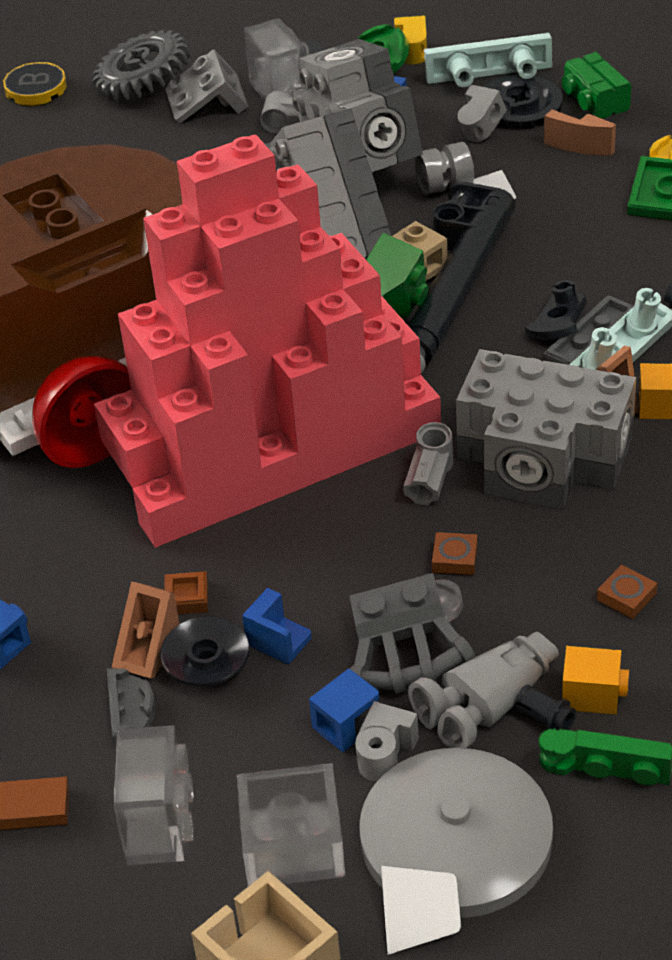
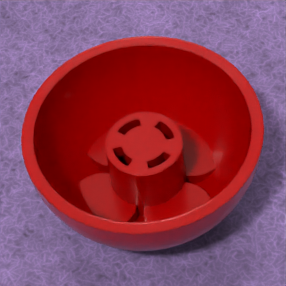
(65, 409)

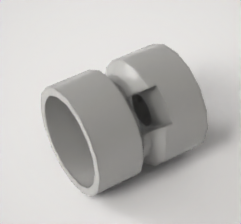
(444, 168)

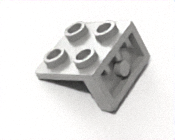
(201, 83)

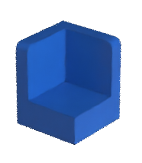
(271, 631)
(337, 707)

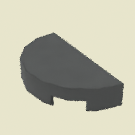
(130, 701)

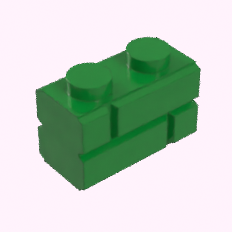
(596, 85)

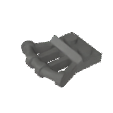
(397, 614)

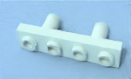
(488, 58)
(636, 329)

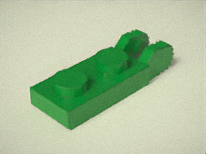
(605, 756)

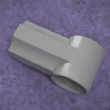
(281, 103)
(430, 463)

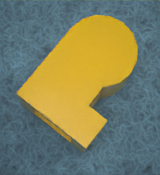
(415, 32)

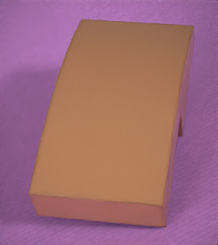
(583, 136)

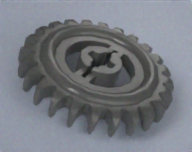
(140, 63)

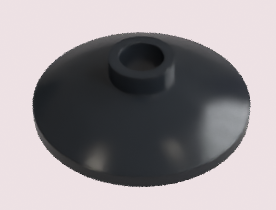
(205, 651)

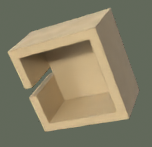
(272, 927)

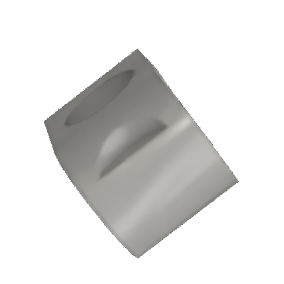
(481, 113)
(382, 736)

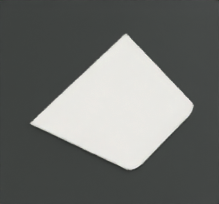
(418, 906)

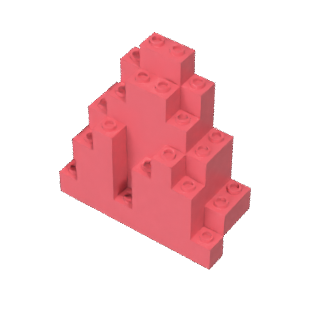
(259, 353)

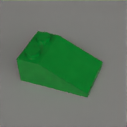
(400, 273)

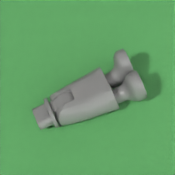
(484, 684)

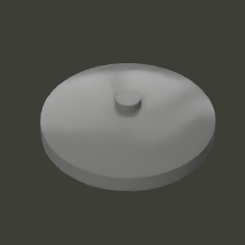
(460, 817)

